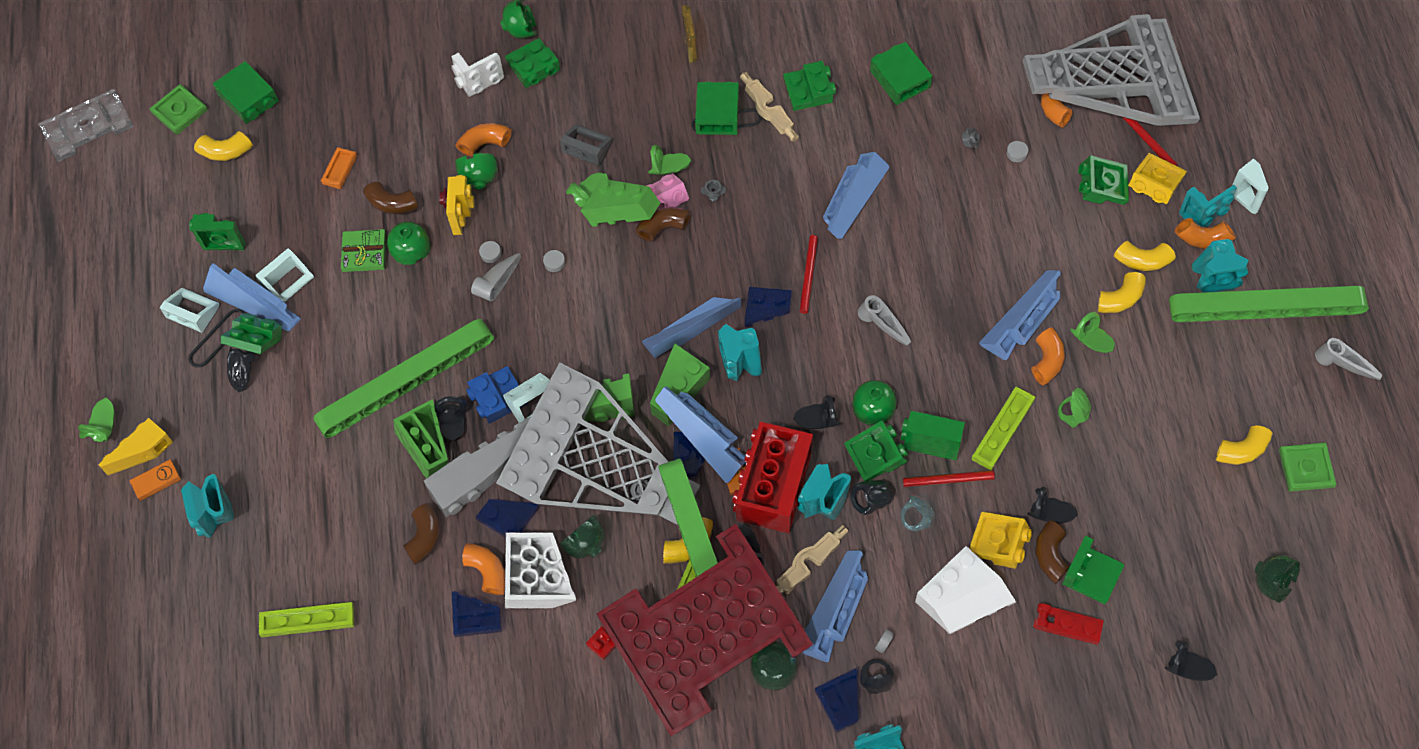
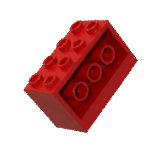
(773, 477)

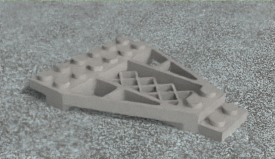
(1157, 64)
(550, 436)

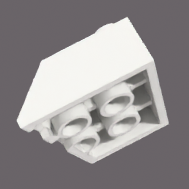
(535, 572)
(963, 592)

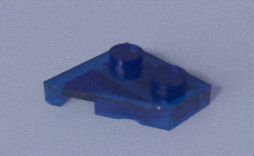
(766, 304)
(689, 455)
(506, 515)
(474, 616)
(840, 700)

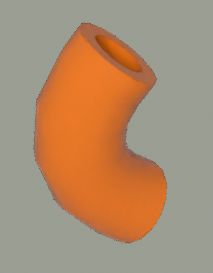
(1055, 110)
(481, 135)
(1200, 236)
(1052, 357)
(489, 566)

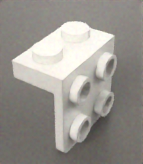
(479, 75)

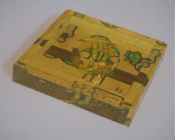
(689, 33)

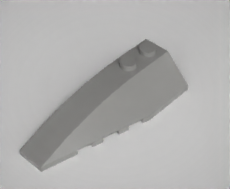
(472, 473)

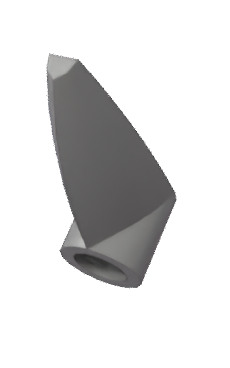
(494, 280)
(875, 310)
(1342, 355)

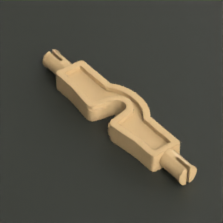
(775, 114)
(817, 554)

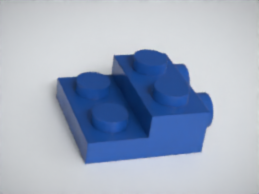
(489, 393)

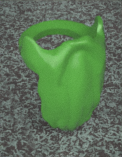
(667, 163)
(585, 189)
(1092, 335)
(1080, 408)
(100, 423)

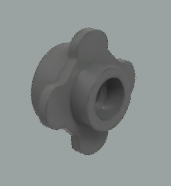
(971, 138)
(713, 185)

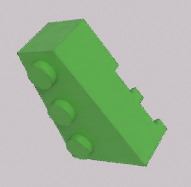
(619, 201)
(680, 374)
(603, 409)
(422, 438)

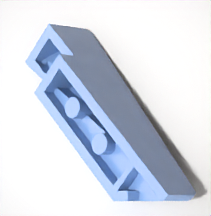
(853, 192)
(248, 296)
(1023, 317)
(691, 325)
(704, 432)
(836, 607)

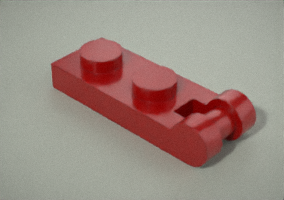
(1068, 624)

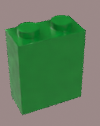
(900, 73)
(245, 92)
(717, 108)
(932, 435)

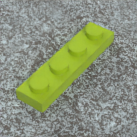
(1003, 428)
(306, 619)

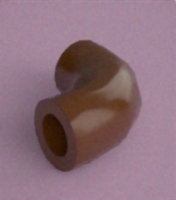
(389, 202)
(662, 219)
(426, 533)
(1048, 551)

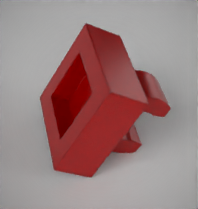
(601, 643)

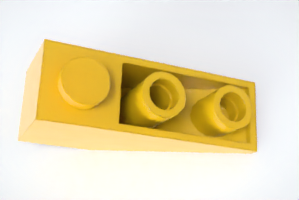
(141, 446)

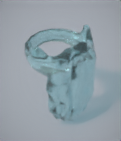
(923, 507)

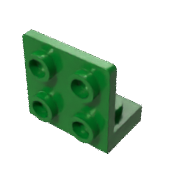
(1093, 573)

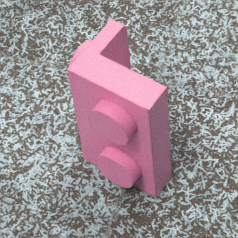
(669, 191)

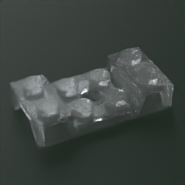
(104, 115)

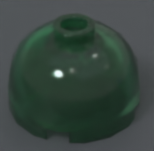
(585, 539)
(1276, 575)
(774, 667)

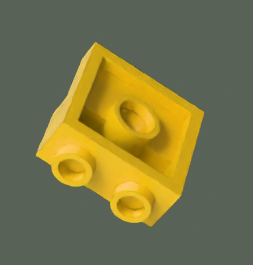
(1157, 178)
(458, 202)
(1000, 539)

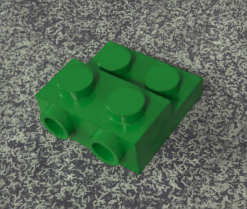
(533, 63)
(809, 86)
(1103, 181)
(215, 234)
(252, 333)
(876, 451)

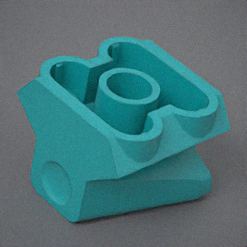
(1220, 267)
(739, 351)
(824, 494)
(207, 506)

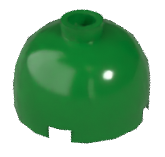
(518, 20)
(477, 170)
(408, 243)
(874, 402)

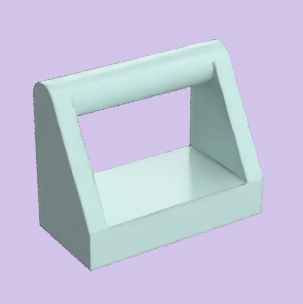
(1250, 175)
(279, 268)
(195, 321)
(525, 393)

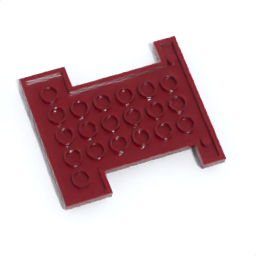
(701, 631)

